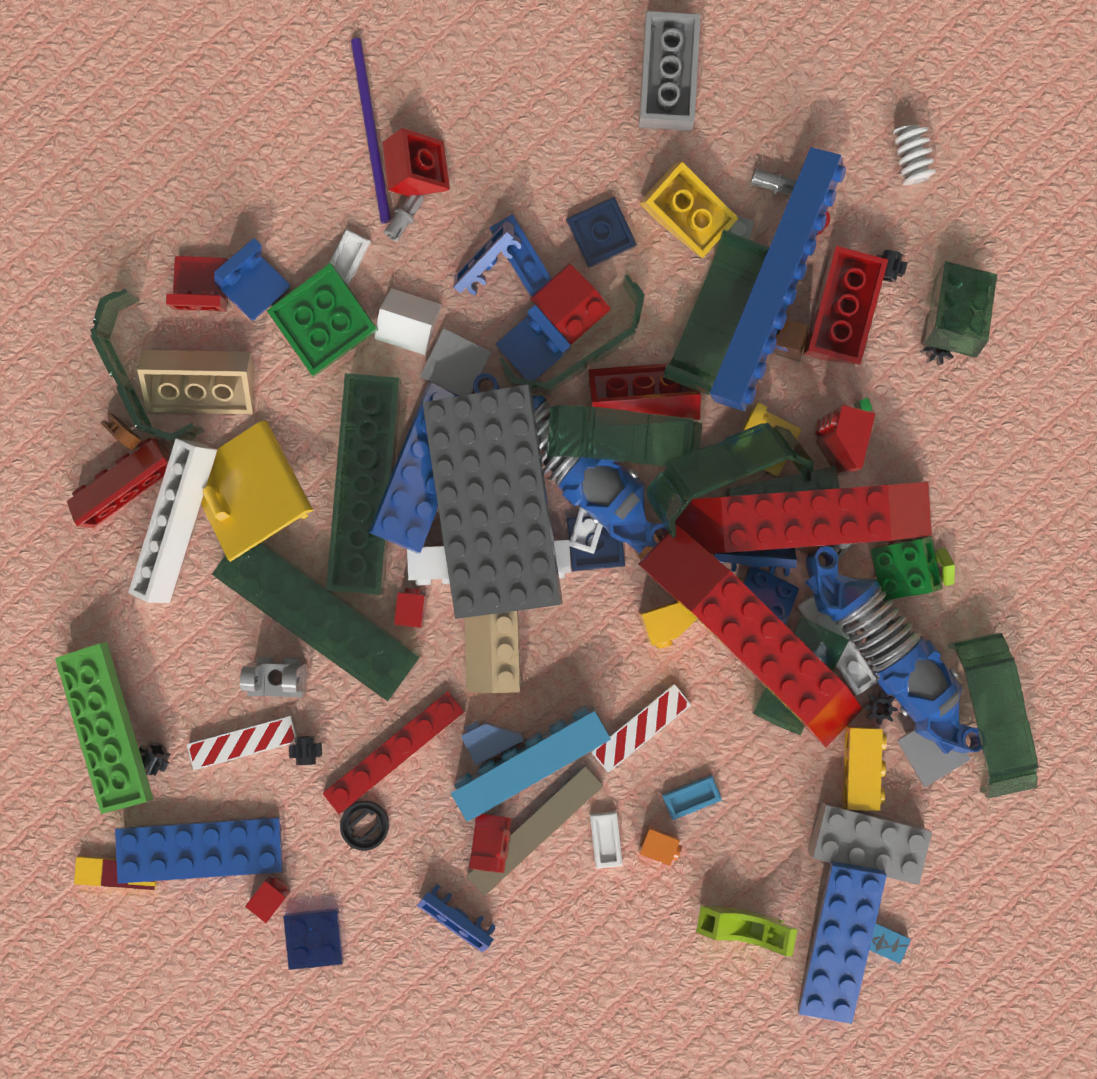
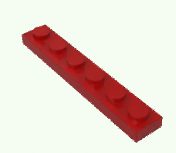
(393, 752)

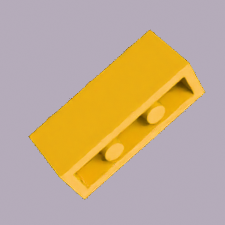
(863, 768)

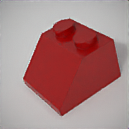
(415, 163)
(570, 303)

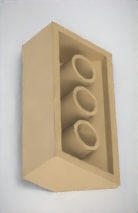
(197, 381)
(492, 653)

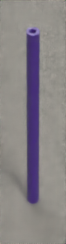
(370, 129)

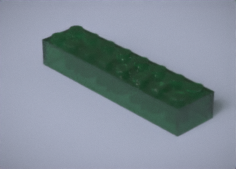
(362, 474)
(320, 618)

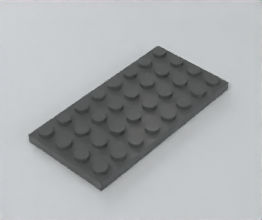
(492, 502)

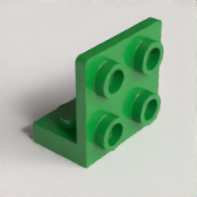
(907, 568)

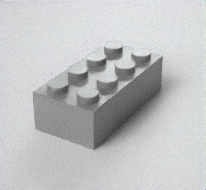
(669, 71)
(870, 842)

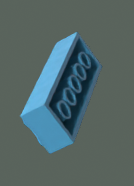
(530, 763)

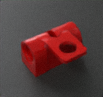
(490, 843)

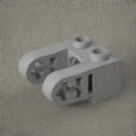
(257, 679)

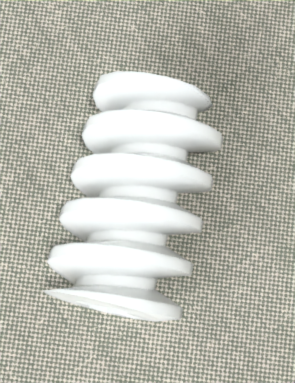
(914, 154)

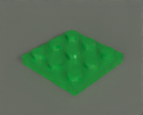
(322, 319)

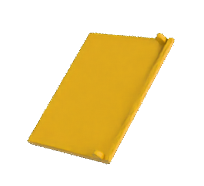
(252, 491)

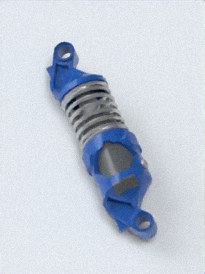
(599, 486)
(901, 658)

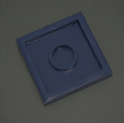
(601, 232)
(608, 551)

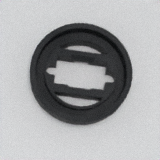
(357, 842)

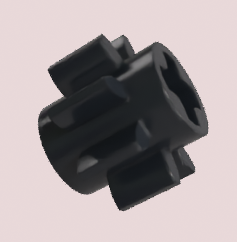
(895, 265)
(932, 355)
(872, 708)
(305, 750)
(154, 757)

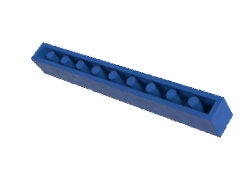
(778, 279)

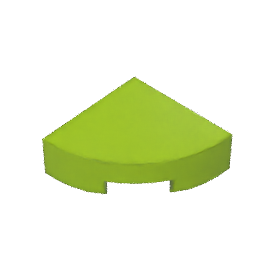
(948, 566)

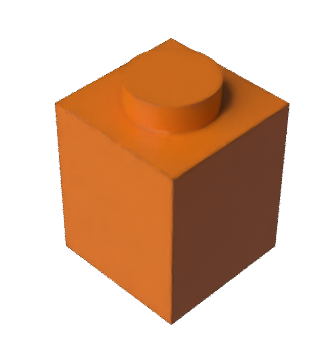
(660, 845)

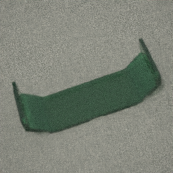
(637, 297)
(716, 312)
(101, 332)
(620, 435)
(720, 465)
(999, 714)

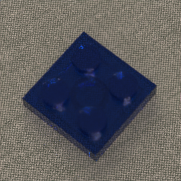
(313, 939)

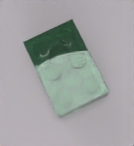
(961, 309)

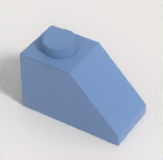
(488, 740)

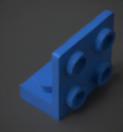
(250, 281)
(533, 345)
(772, 591)

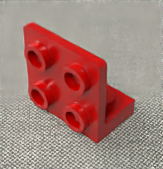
(195, 285)

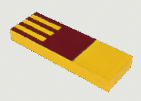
(103, 872)

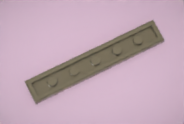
(541, 825)

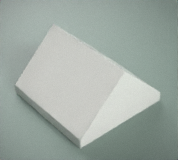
(407, 321)

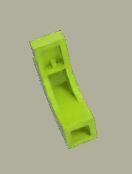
(747, 927)

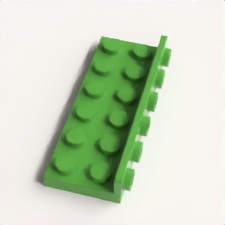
(104, 728)

